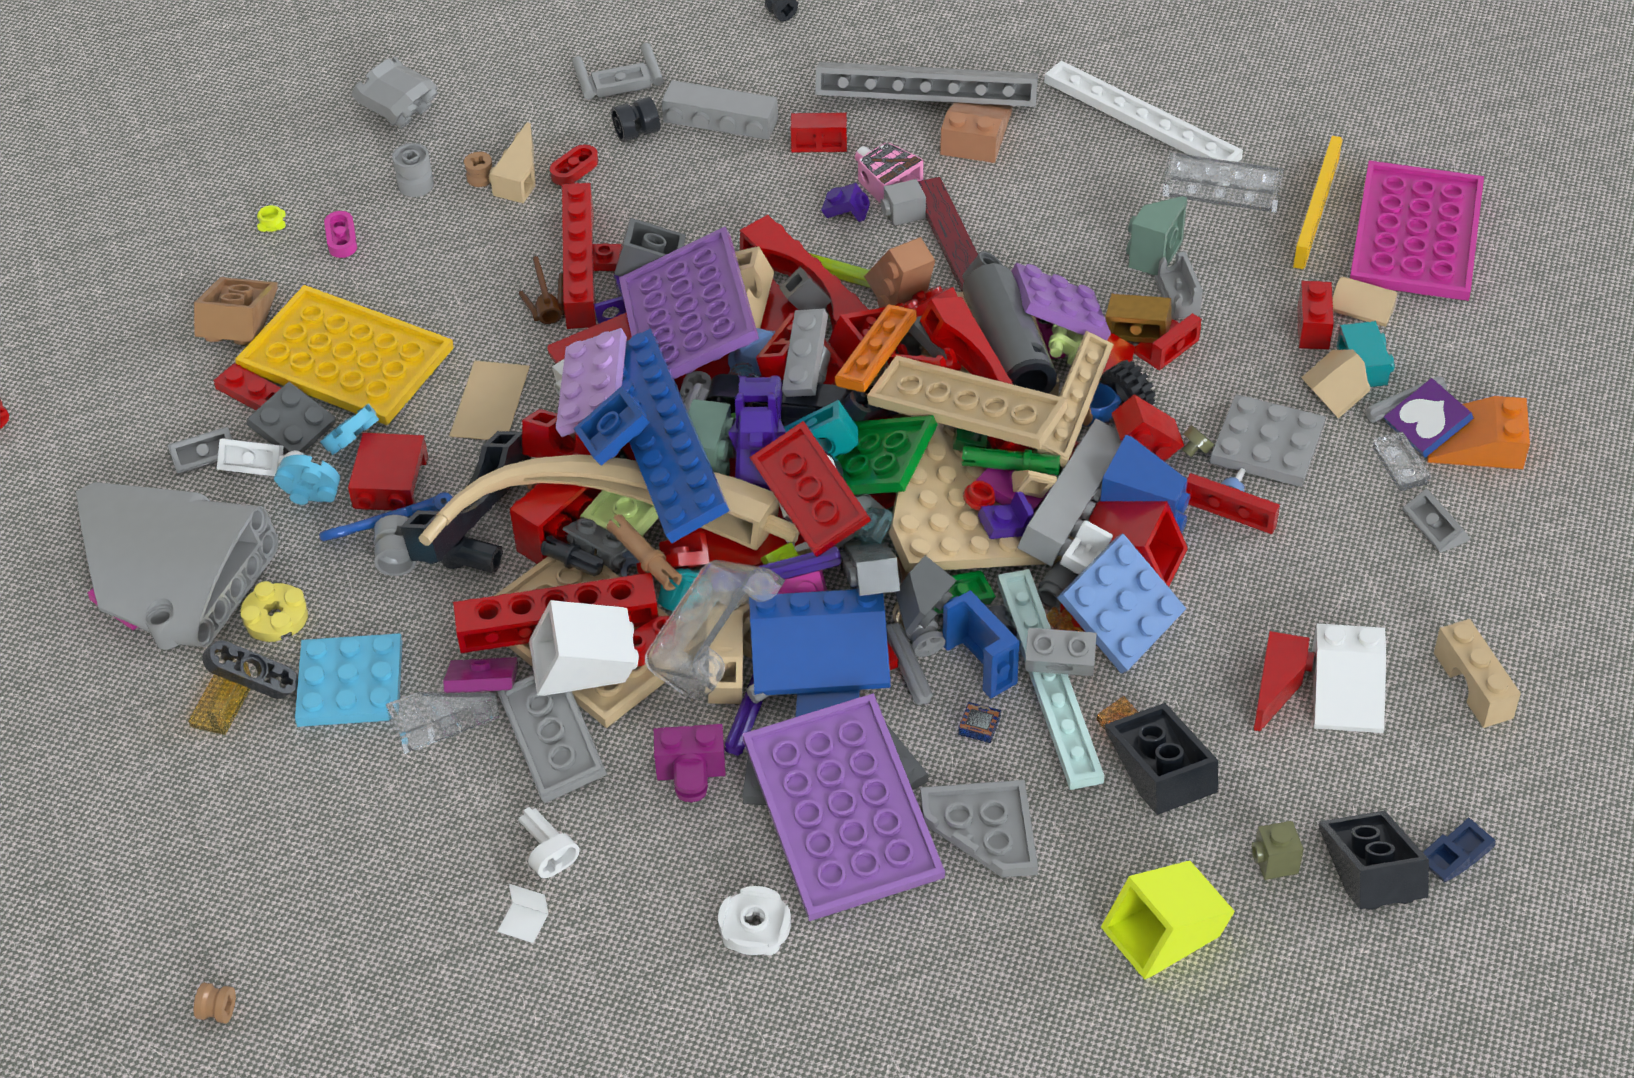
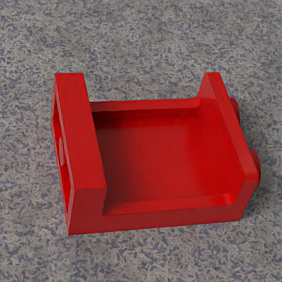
(386, 471)

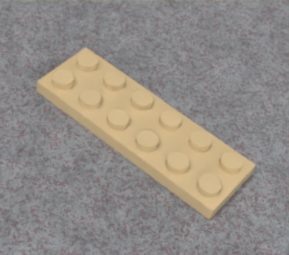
(968, 401)

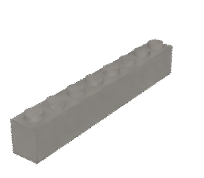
(926, 84)

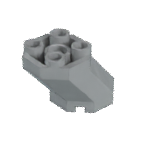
(395, 92)

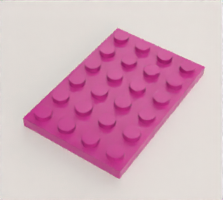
(1418, 230)

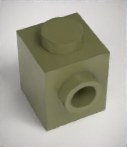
(1277, 850)

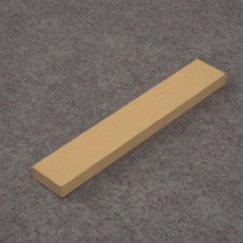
(1079, 391)

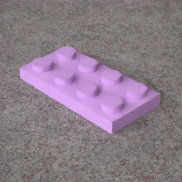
(589, 377)

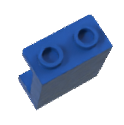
(975, 626)

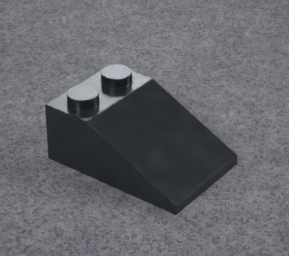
(1164, 758)
(1376, 860)

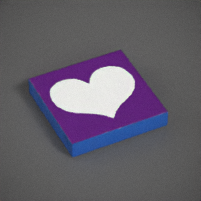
(1428, 417)

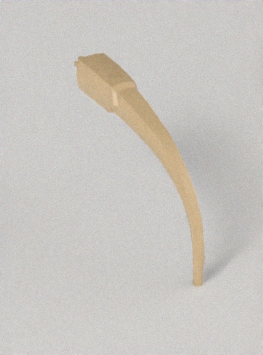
(748, 522)

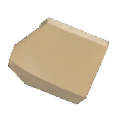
(1339, 380)

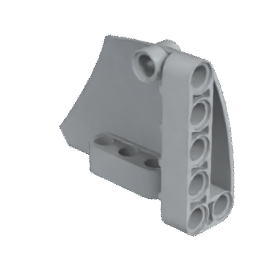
(172, 558)

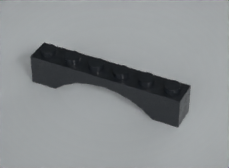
(500, 450)

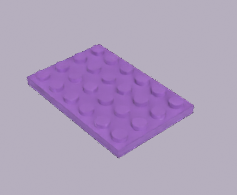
(692, 303)
(842, 807)

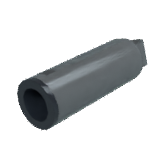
(1011, 332)

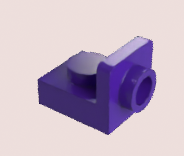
(1007, 519)

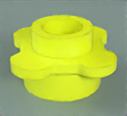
(271, 218)

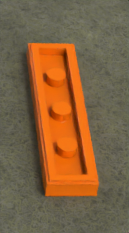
(875, 348)

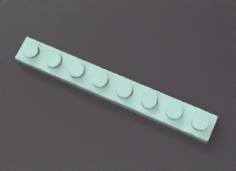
(1052, 690)

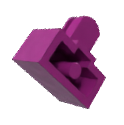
(689, 758)

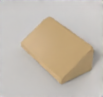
(1363, 301)

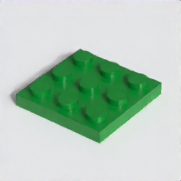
(886, 453)

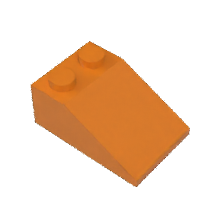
(1492, 439)

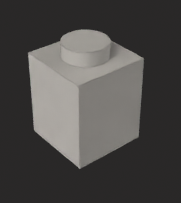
(904, 202)

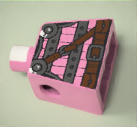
(886, 167)

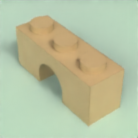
(757, 279)
(1491, 690)

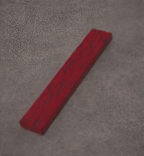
(948, 228)

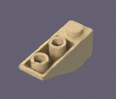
(515, 172)
(730, 647)

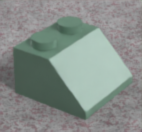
(1156, 234)

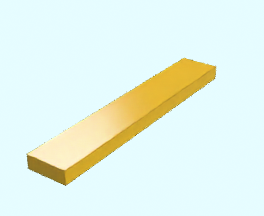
(1317, 202)

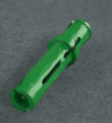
(1010, 460)

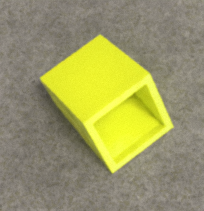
(1165, 916)

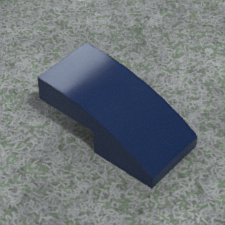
(1458, 850)

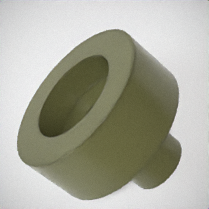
(1196, 442)

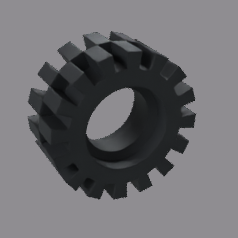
(1128, 381)

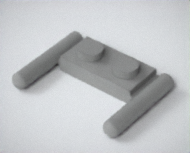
(619, 79)

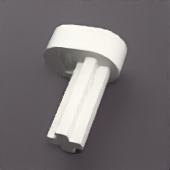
(555, 849)

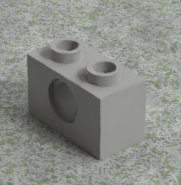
(1060, 651)

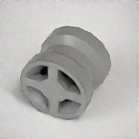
(927, 640)

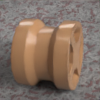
(478, 168)
(214, 1003)

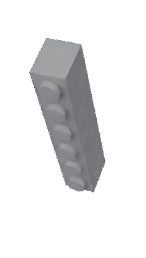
(1071, 495)

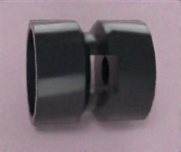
(635, 119)

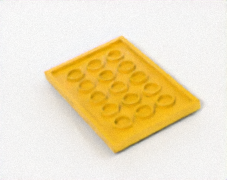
(345, 353)

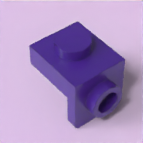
(846, 199)

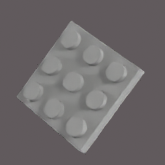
(1268, 440)

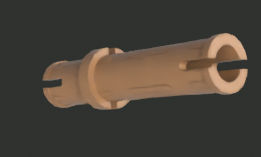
(651, 560)

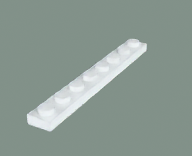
(1139, 114)

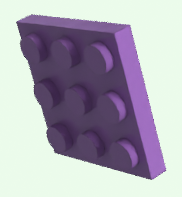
(1059, 301)

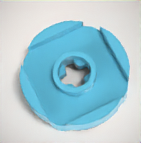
(349, 429)
(307, 480)

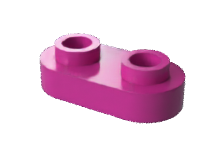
(340, 234)

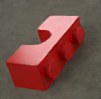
(543, 440)

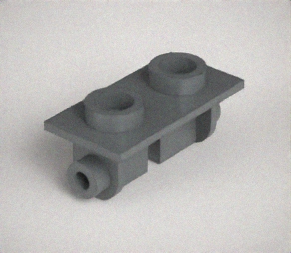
(591, 536)

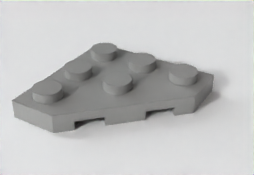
(985, 822)

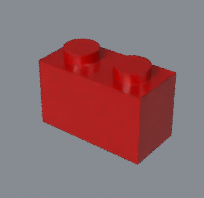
(1315, 315)
(1148, 426)

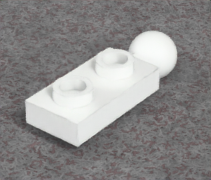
(250, 457)

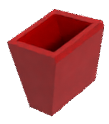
(1149, 528)

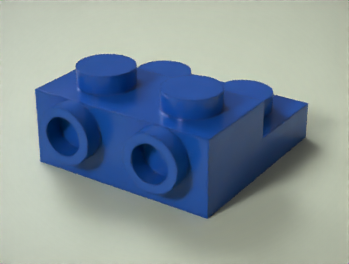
(612, 425)

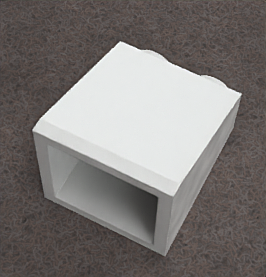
(581, 647)

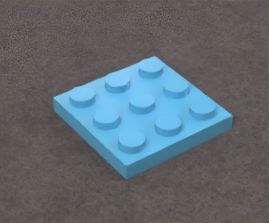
(348, 679)

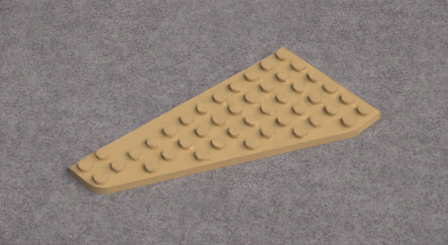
(937, 520)

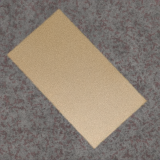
(489, 400)

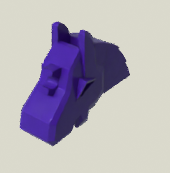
(755, 425)

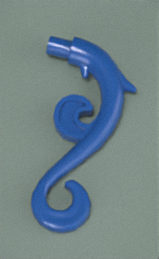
(432, 504)

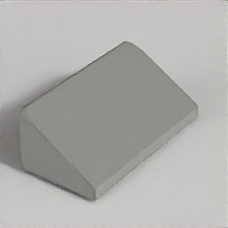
(197, 450)
(1435, 521)

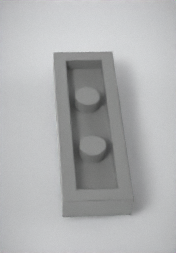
(805, 352)

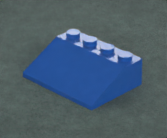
(819, 642)

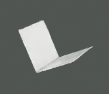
(525, 914)

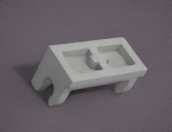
(1180, 285)

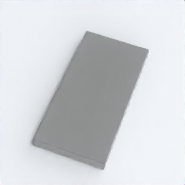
(552, 739)

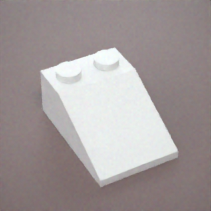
(1349, 678)

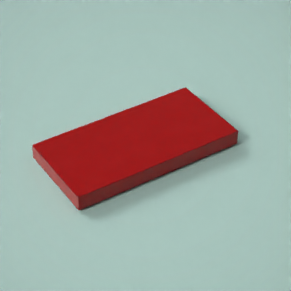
(810, 489)

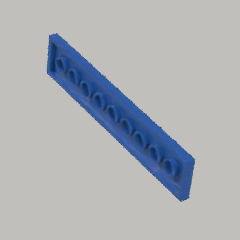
(669, 446)

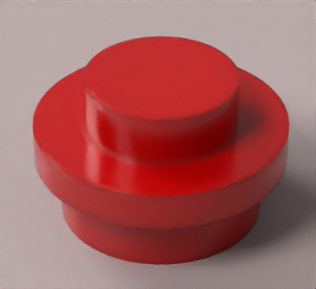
(979, 494)

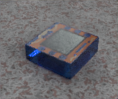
(979, 722)

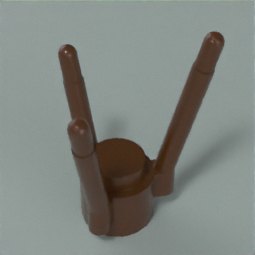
(547, 307)

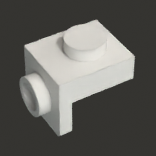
(1085, 547)

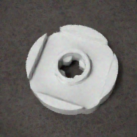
(759, 938)

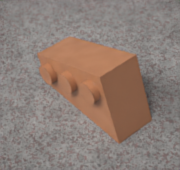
(901, 273)

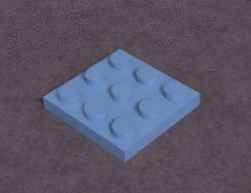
(1122, 603)

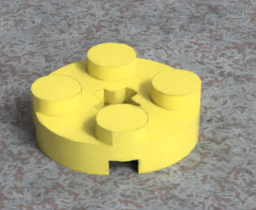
(270, 597)

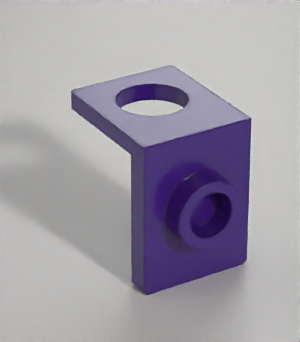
(616, 302)

